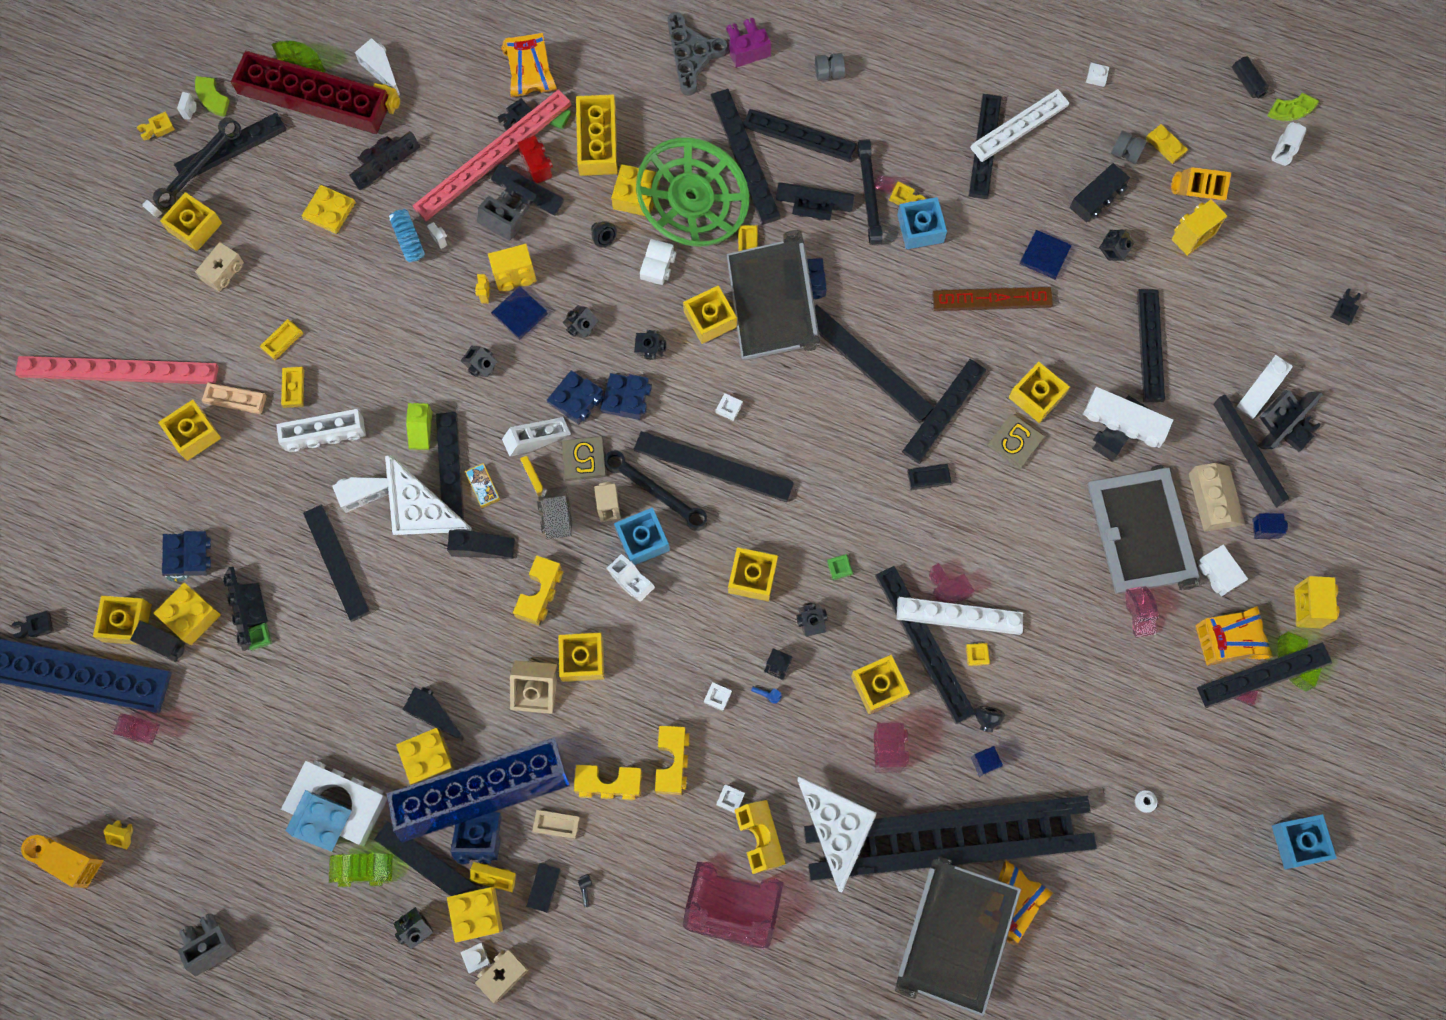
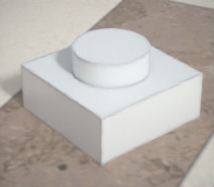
(1097, 74)
(186, 106)
(438, 235)
(729, 407)
(717, 696)
(730, 798)
(475, 958)

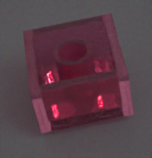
(890, 747)

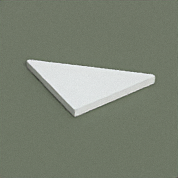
(415, 507)
(839, 826)

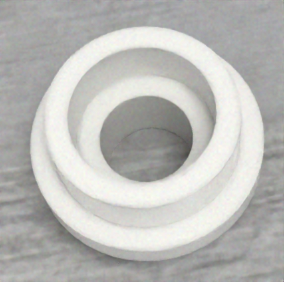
(1140, 804)

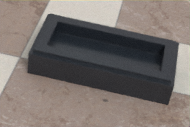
(929, 477)
(543, 887)

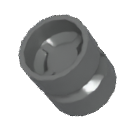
(829, 66)
(1128, 147)

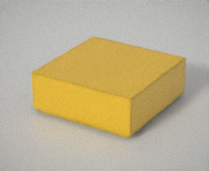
(977, 654)

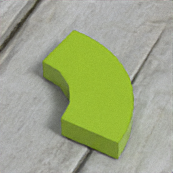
(209, 96)
(1293, 109)

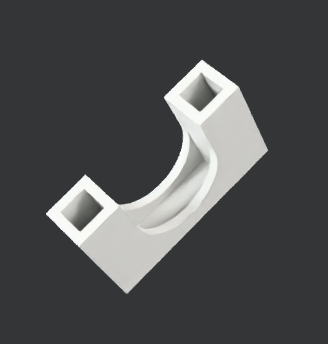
(365, 802)

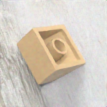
(533, 686)

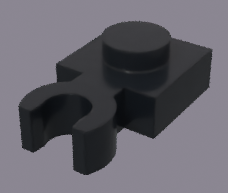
(514, 113)
(1345, 308)
(1301, 434)
(35, 625)

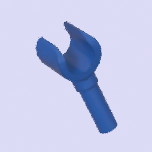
(774, 696)

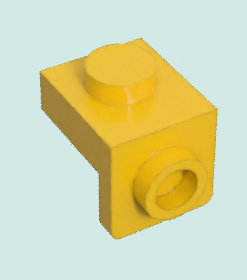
(393, 99)

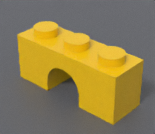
(534, 607)
(674, 741)
(588, 783)
(758, 819)

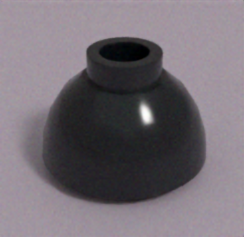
(603, 233)
(989, 717)

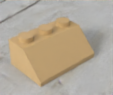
(1216, 497)

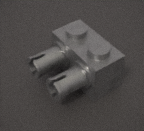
(499, 217)
(207, 950)

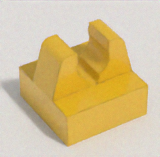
(118, 836)

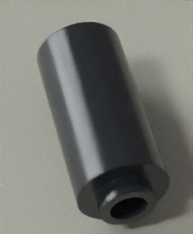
(1250, 77)

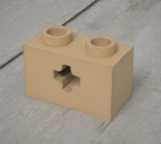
(219, 267)
(607, 502)
(494, 988)

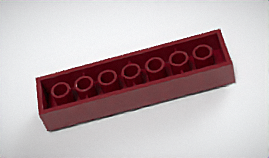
(310, 92)

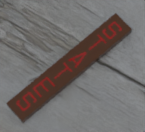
(992, 299)

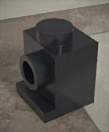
(778, 664)

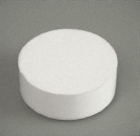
(152, 209)

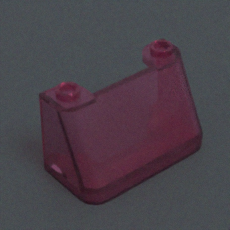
(732, 907)

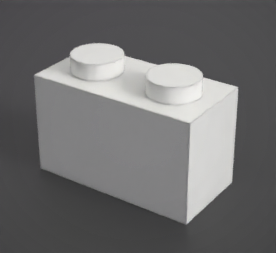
(1221, 571)

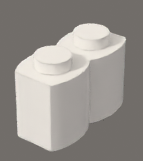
(1289, 143)
(657, 262)

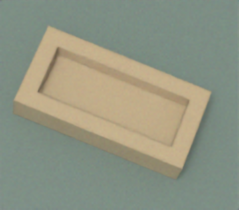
(556, 824)

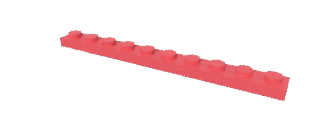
(491, 155)
(116, 370)

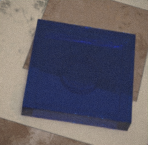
(1045, 254)
(519, 312)

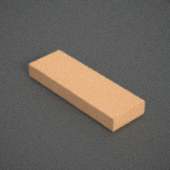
(234, 398)

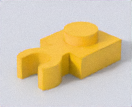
(157, 125)
(904, 194)
(483, 288)

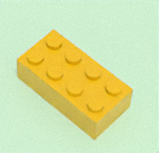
(596, 135)

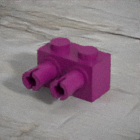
(750, 46)

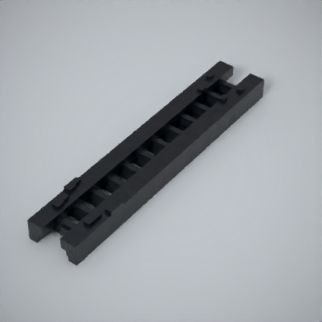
(967, 854)

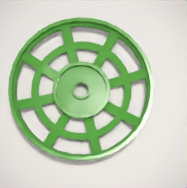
(695, 184)

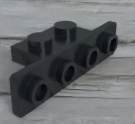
(382, 157)
(528, 190)
(814, 201)
(1284, 415)
(246, 606)

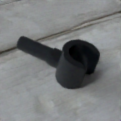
(584, 882)

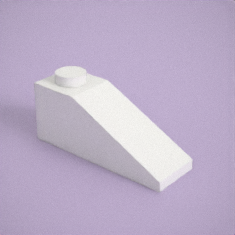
(374, 59)
(1264, 387)
(535, 435)
(359, 491)

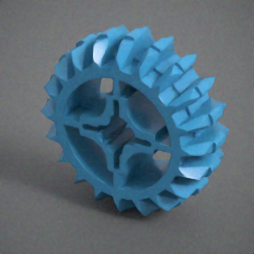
(406, 235)

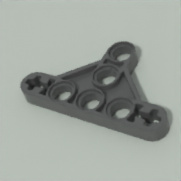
(693, 60)

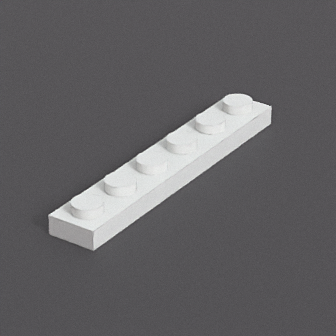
(1019, 125)
(959, 615)

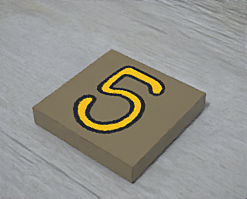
(1015, 441)
(583, 458)

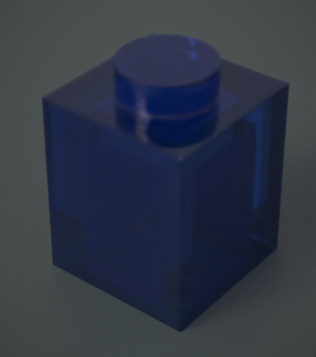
(1269, 526)
(986, 761)

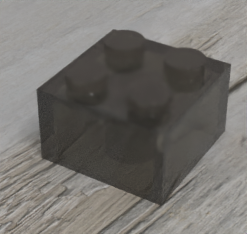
(556, 512)

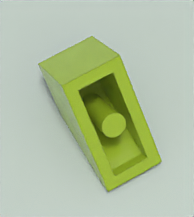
(419, 426)

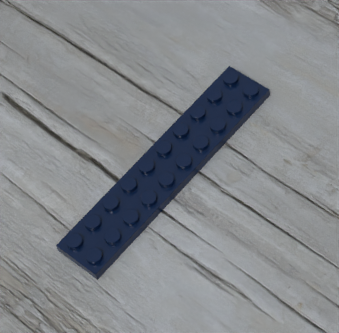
(83, 676)

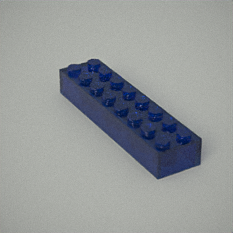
(477, 790)

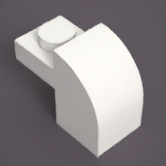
(630, 578)

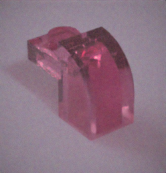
(949, 591)
(1143, 609)
(135, 729)

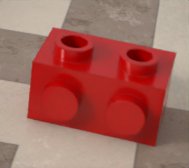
(535, 160)

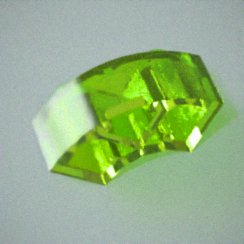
(298, 54)
(1291, 643)
(360, 868)

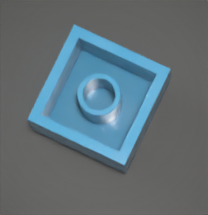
(921, 223)
(642, 536)
(318, 820)
(1303, 841)

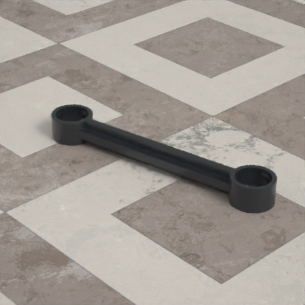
(197, 163)
(874, 226)
(655, 490)

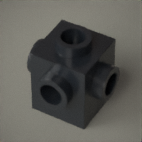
(1116, 245)
(580, 321)
(649, 345)
(479, 361)
(812, 619)
(412, 928)

